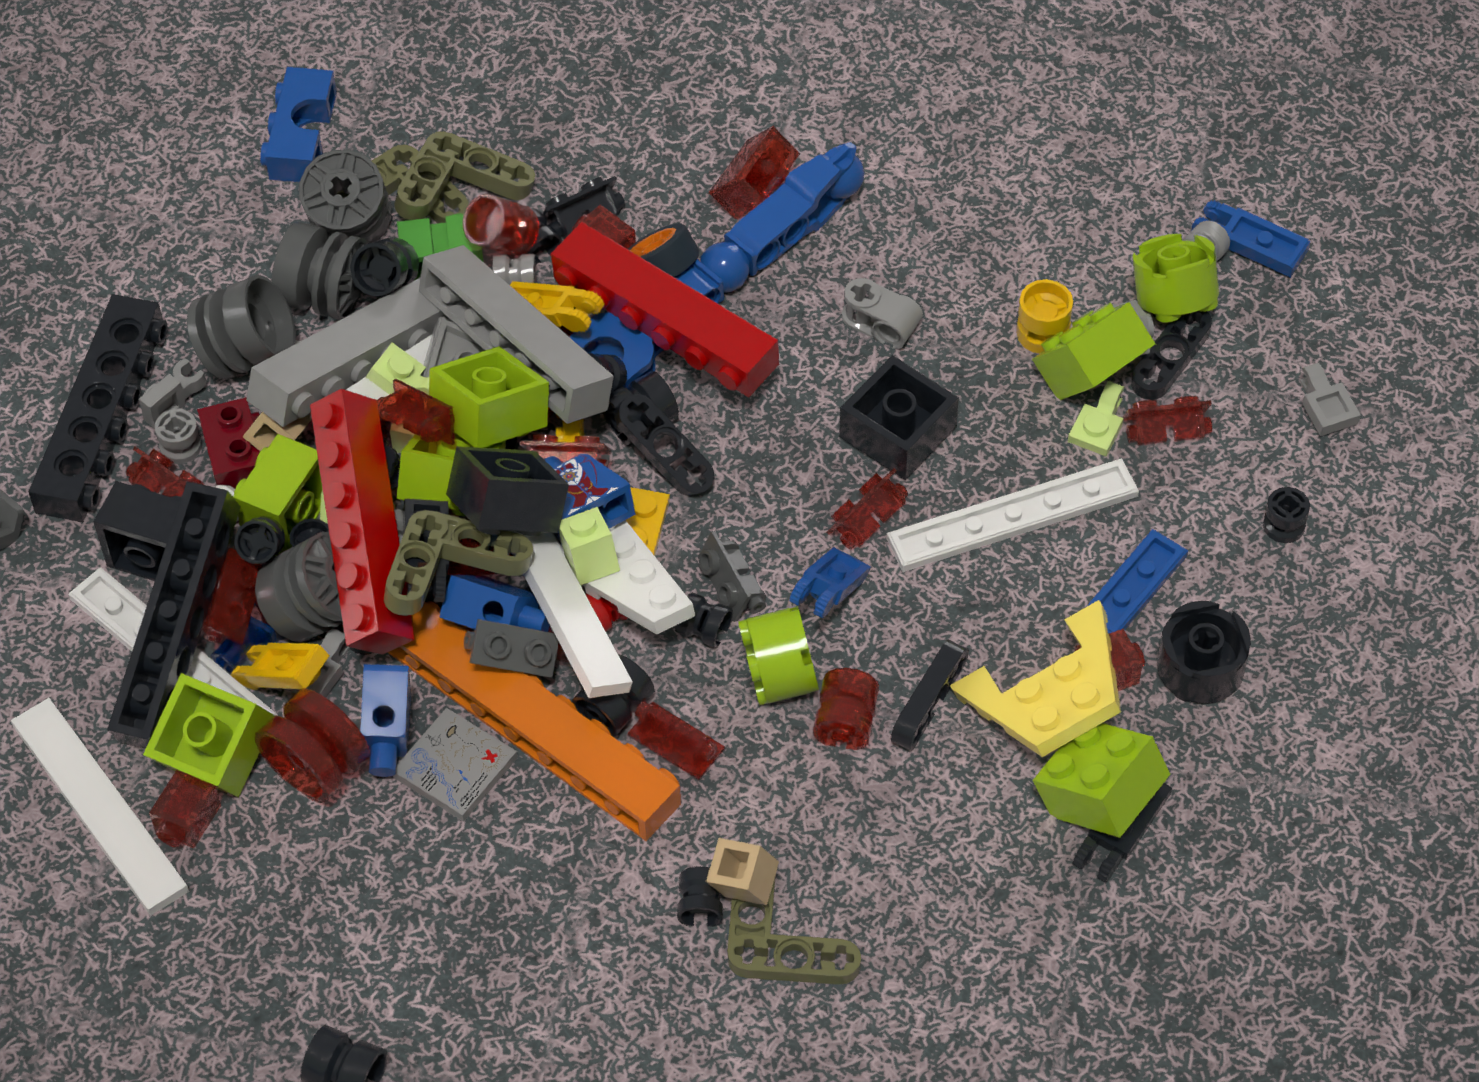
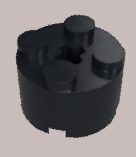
(1203, 652)

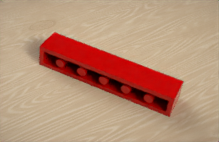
(667, 310)
(359, 518)

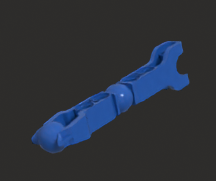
(754, 242)

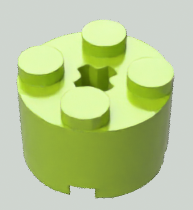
(1176, 276)
(778, 655)

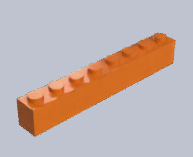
(542, 726)

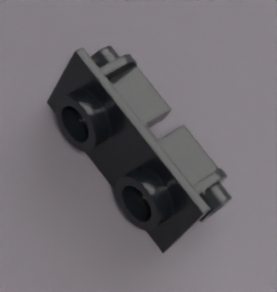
(566, 210)

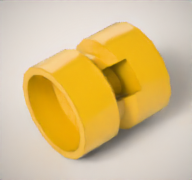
(1043, 312)

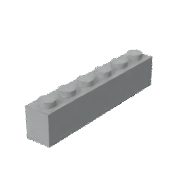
(502, 317)
(340, 354)

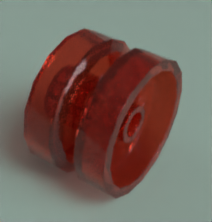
(312, 745)

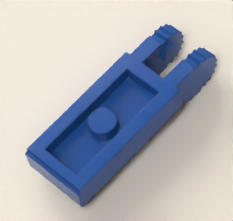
(1258, 238)
(830, 580)

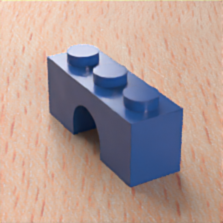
(300, 99)

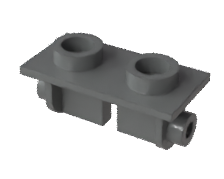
(723, 564)
(512, 648)

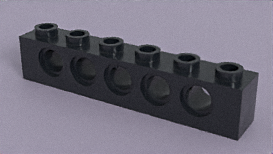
(98, 409)
(174, 610)

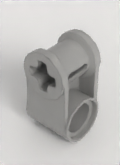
(882, 315)

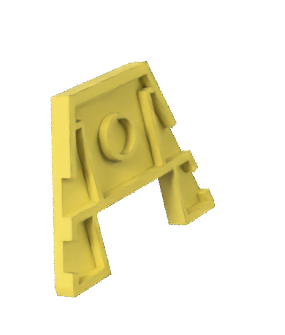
(1060, 699)

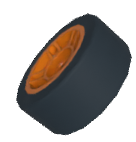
(668, 248)

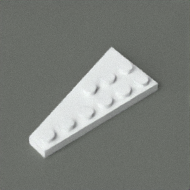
(642, 585)

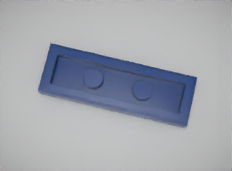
(1139, 579)

